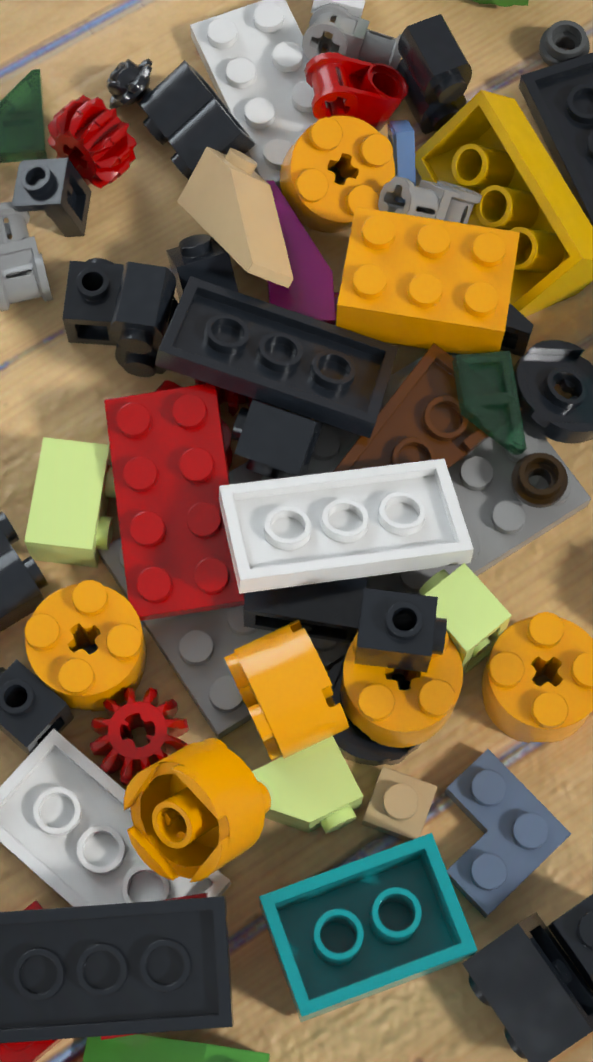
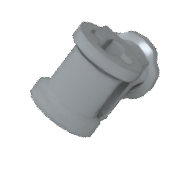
(349, 37)
(429, 200)
(21, 265)

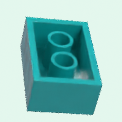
(366, 927)

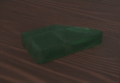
(23, 121)
(490, 397)

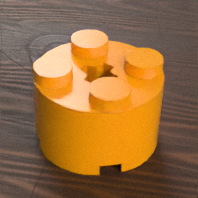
(359, 154)
(79, 616)
(534, 648)
(286, 691)
(396, 715)
(195, 810)

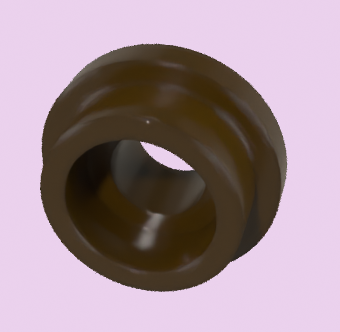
(539, 465)

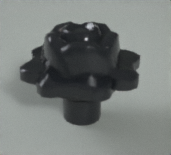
(129, 83)

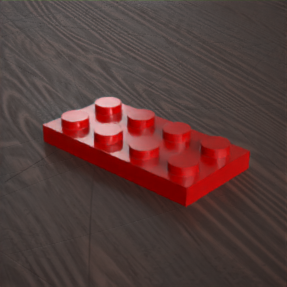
(167, 484)

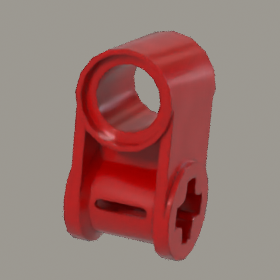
(358, 90)

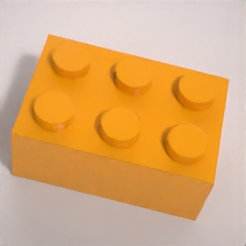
(427, 282)

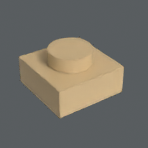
(399, 805)

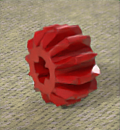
(92, 140)
(134, 714)

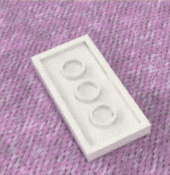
(260, 77)
(343, 525)
(72, 831)

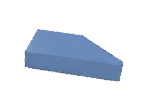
(403, 143)

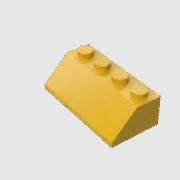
(500, 156)

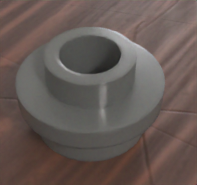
(567, 35)

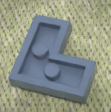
(515, 829)

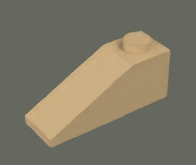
(238, 213)

